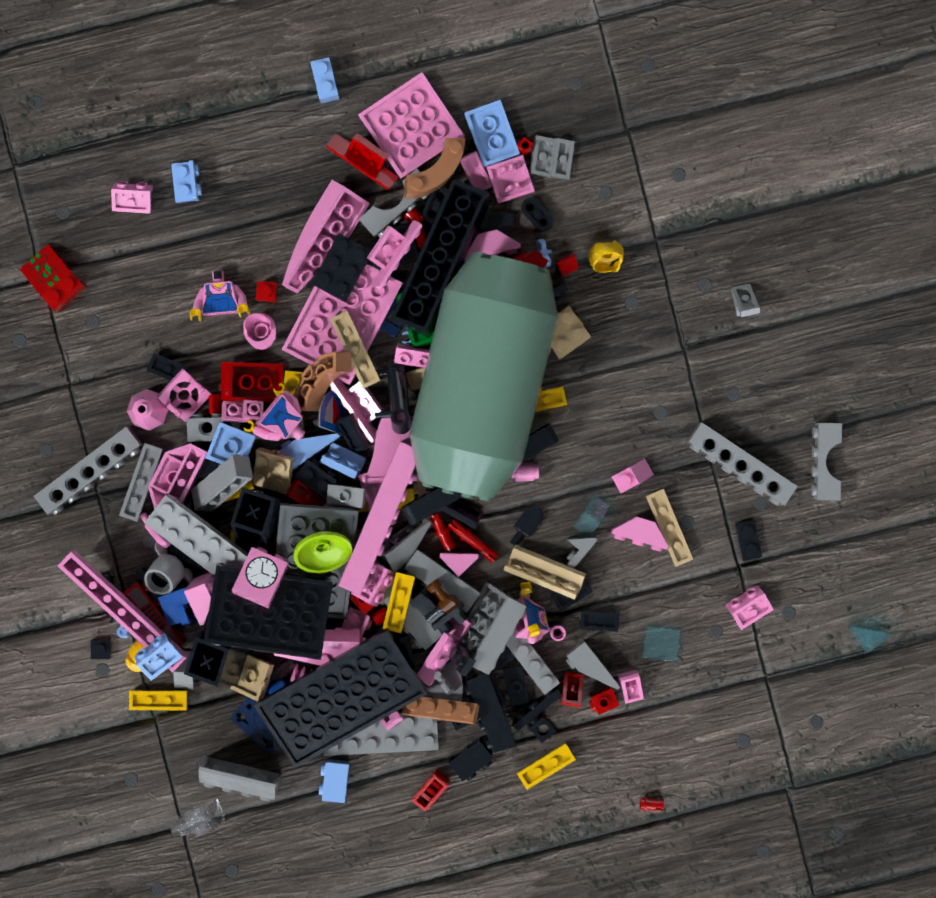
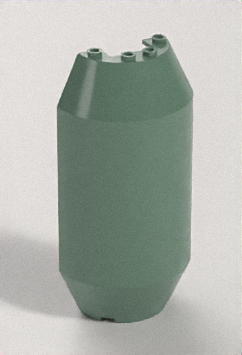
(483, 375)

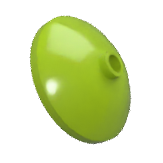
(322, 552)

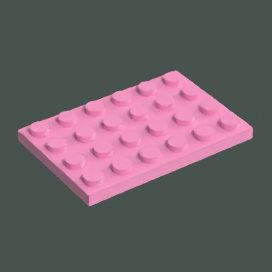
(367, 306)

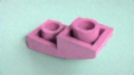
(241, 412)

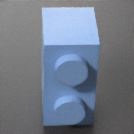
(324, 80)
(335, 780)

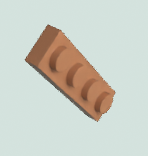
(443, 710)

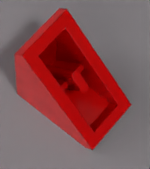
(572, 689)

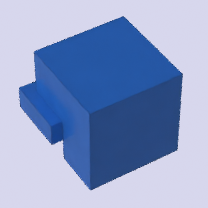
(177, 608)

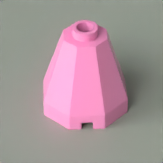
(155, 410)

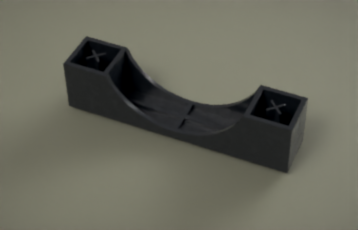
(253, 526)

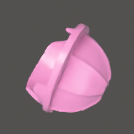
(260, 330)

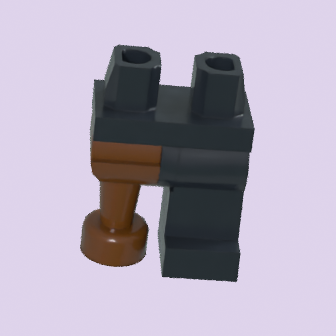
(439, 612)

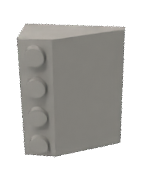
(493, 622)
(239, 778)

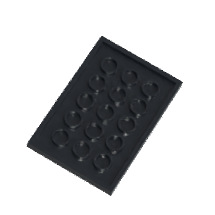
(289, 627)

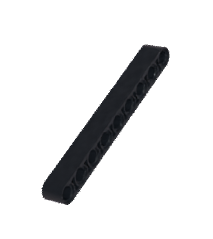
(436, 499)

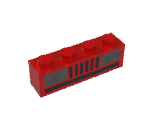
(144, 601)

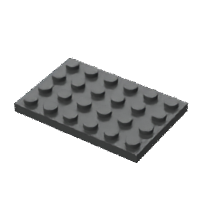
(301, 520)

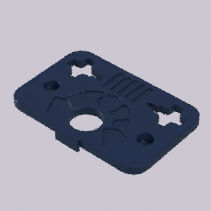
(256, 726)

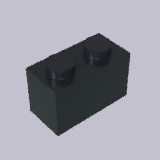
(471, 759)

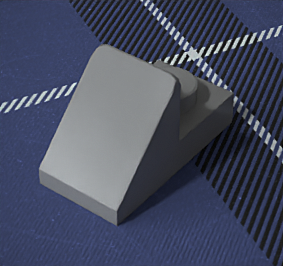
(745, 300)
(583, 546)

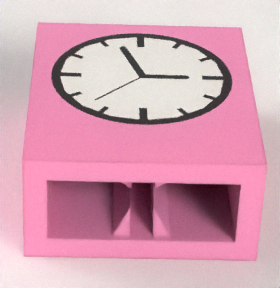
(260, 576)

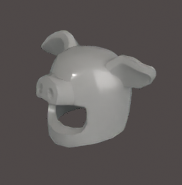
(166, 569)

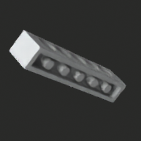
(196, 433)
(784, 487)
(46, 496)

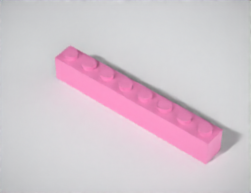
(379, 519)
(114, 602)

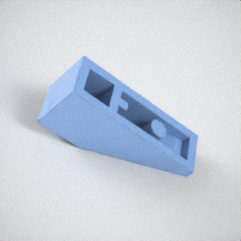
(307, 447)

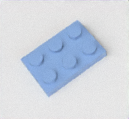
(492, 133)

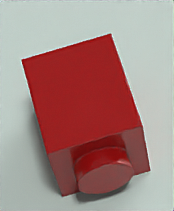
(267, 292)

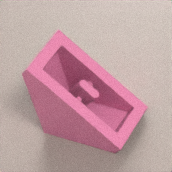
(458, 561)
(631, 686)

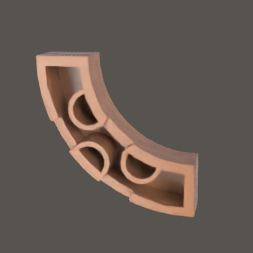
(434, 178)
(318, 378)

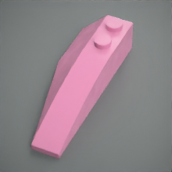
(334, 214)

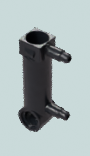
(397, 398)

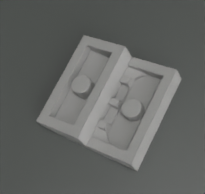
(551, 157)

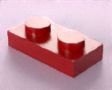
(304, 495)

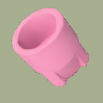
(560, 637)

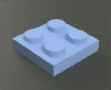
(228, 442)

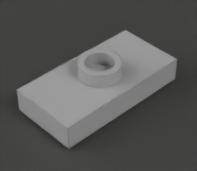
(346, 496)

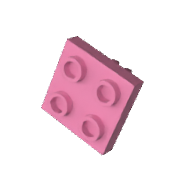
(510, 179)

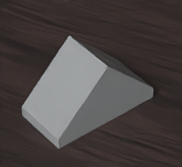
(183, 681)

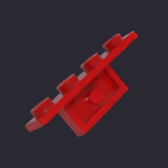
(364, 157)

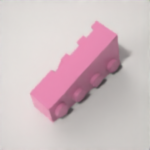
(334, 644)

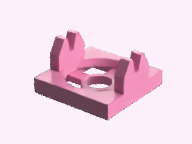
(184, 414)

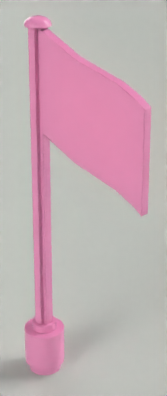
(387, 442)

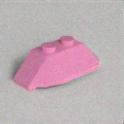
(177, 473)

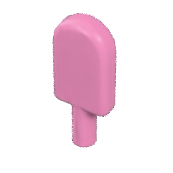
(162, 541)

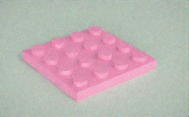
(410, 125)

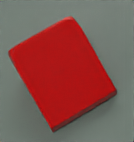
(567, 265)
(215, 404)

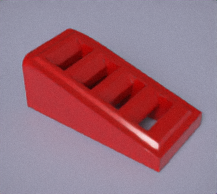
(441, 785)

